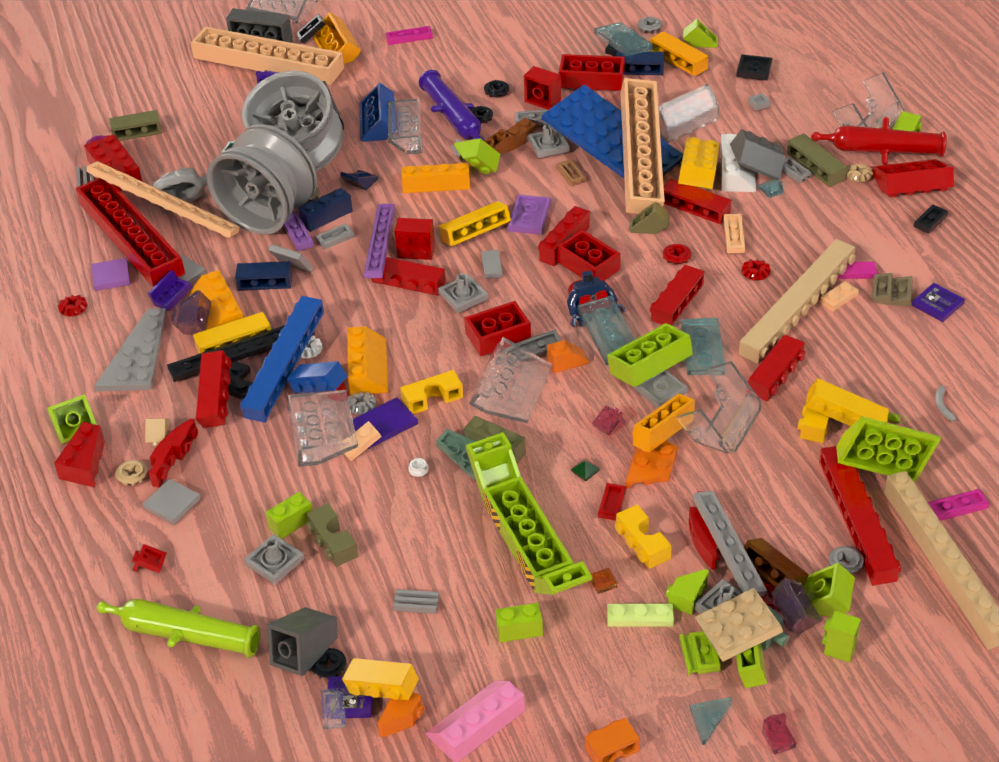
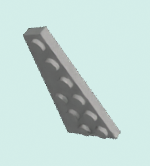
(137, 358)

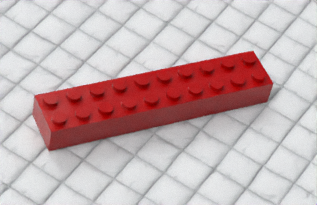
(129, 230)

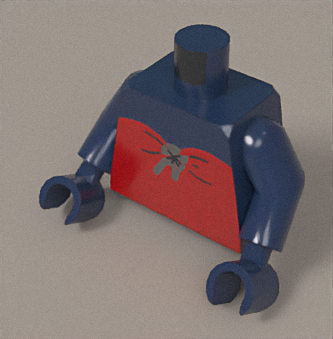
(586, 291)

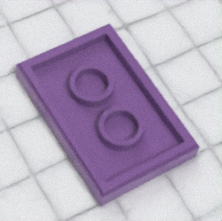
(529, 214)

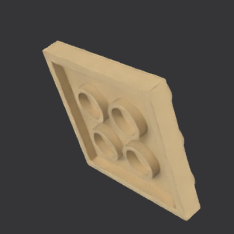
(738, 624)

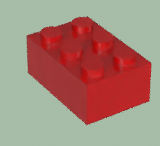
(587, 253)
(489, 326)

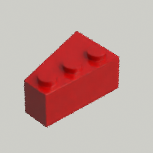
(81, 455)

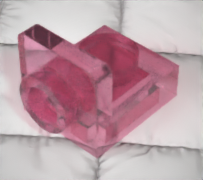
(608, 419)
(778, 734)

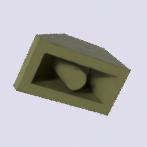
(650, 220)

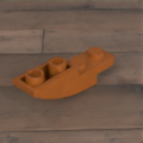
(508, 140)

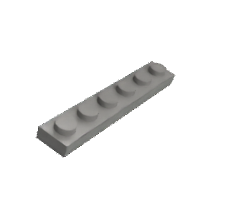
(728, 542)

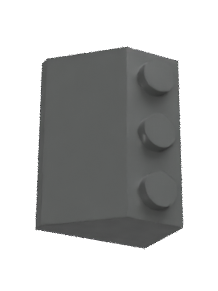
(758, 154)

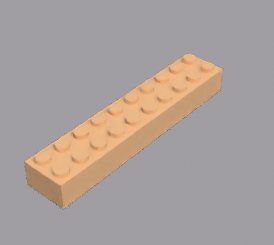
(265, 54)
(641, 145)

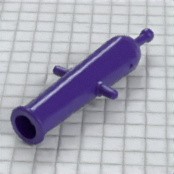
(450, 105)

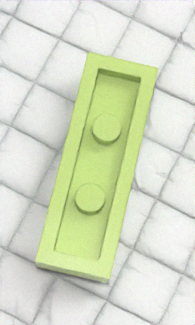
(640, 615)

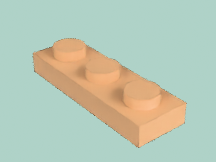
(734, 233)

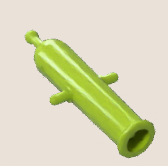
(185, 626)

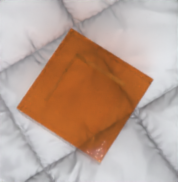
(603, 580)

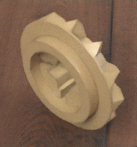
(854, 172)
(128, 467)

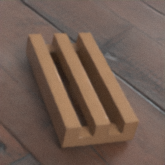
(568, 173)

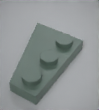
(455, 448)

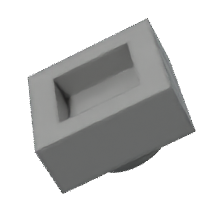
(759, 102)

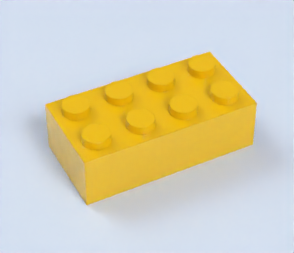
(699, 163)

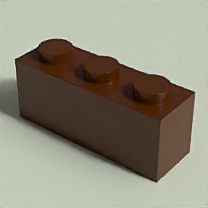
(772, 563)

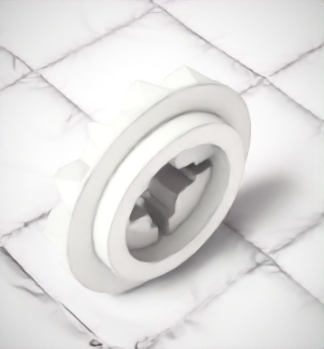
(316, 348)

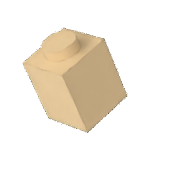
(156, 430)

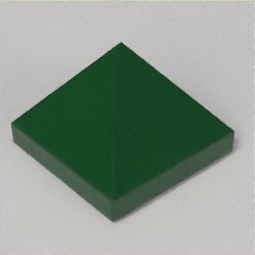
(585, 469)

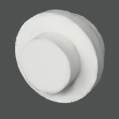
(418, 467)

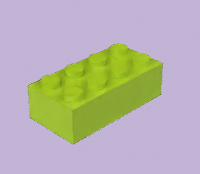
(650, 354)

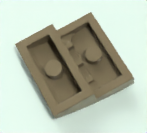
(892, 290)

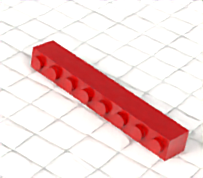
(860, 518)

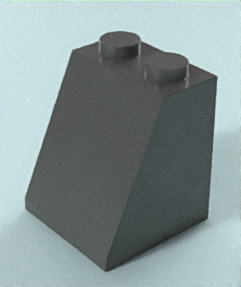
(300, 639)

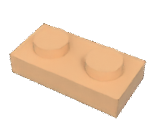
(838, 296)
(365, 437)

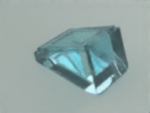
(771, 188)

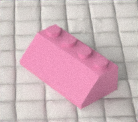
(477, 719)

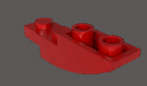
(172, 447)
(702, 538)

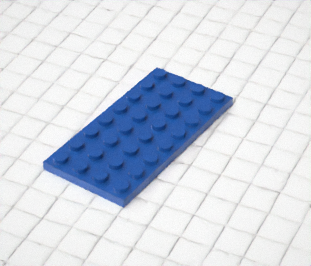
(597, 129)

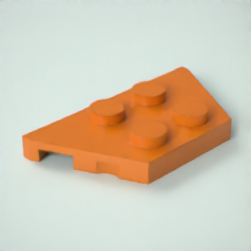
(653, 465)

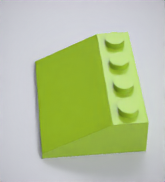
(886, 448)

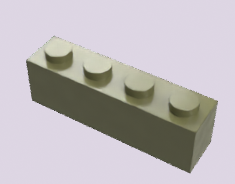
(816, 160)

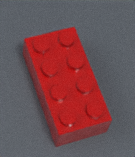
(592, 71)
(113, 154)

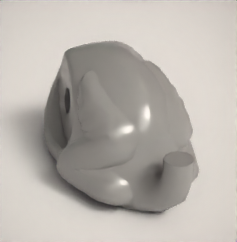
(182, 184)

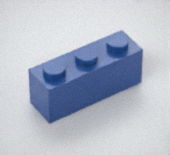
(317, 377)

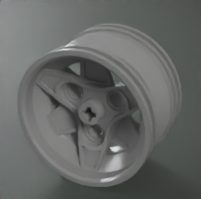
(284, 95)
(262, 179)

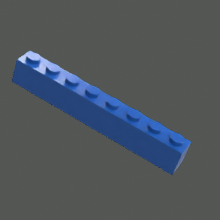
(282, 359)

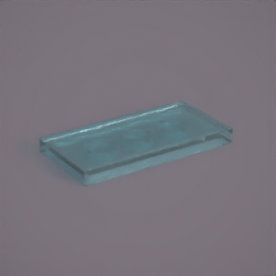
(623, 39)
(605, 325)
(705, 344)

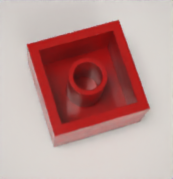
(542, 88)
(414, 238)

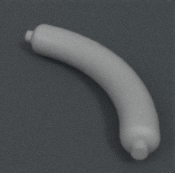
(941, 406)

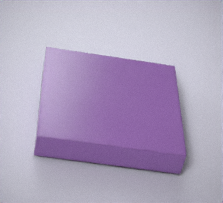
(110, 274)

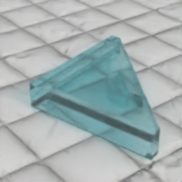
(708, 716)

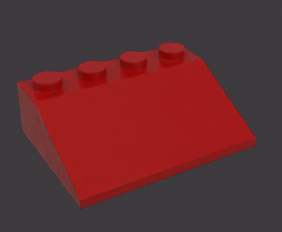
(913, 177)

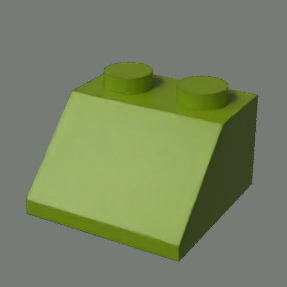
(479, 155)
(69, 415)
(830, 589)

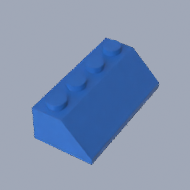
(375, 113)

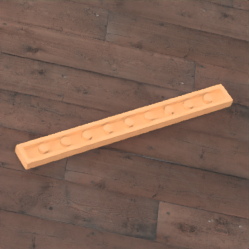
(163, 199)

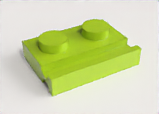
(698, 653)

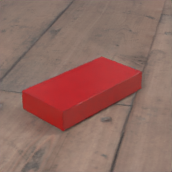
(612, 501)

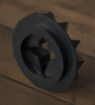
(496, 88)
(482, 113)
(338, 664)

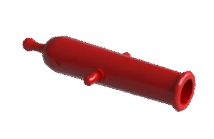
(885, 140)

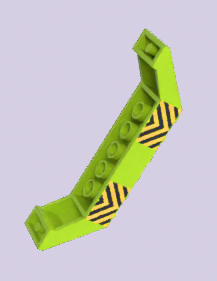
(521, 519)

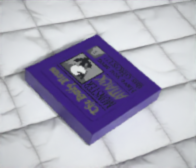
(938, 302)
(355, 706)

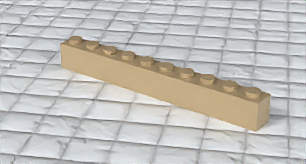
(796, 301)
(945, 557)

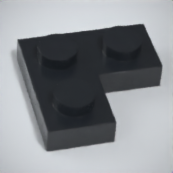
(238, 386)

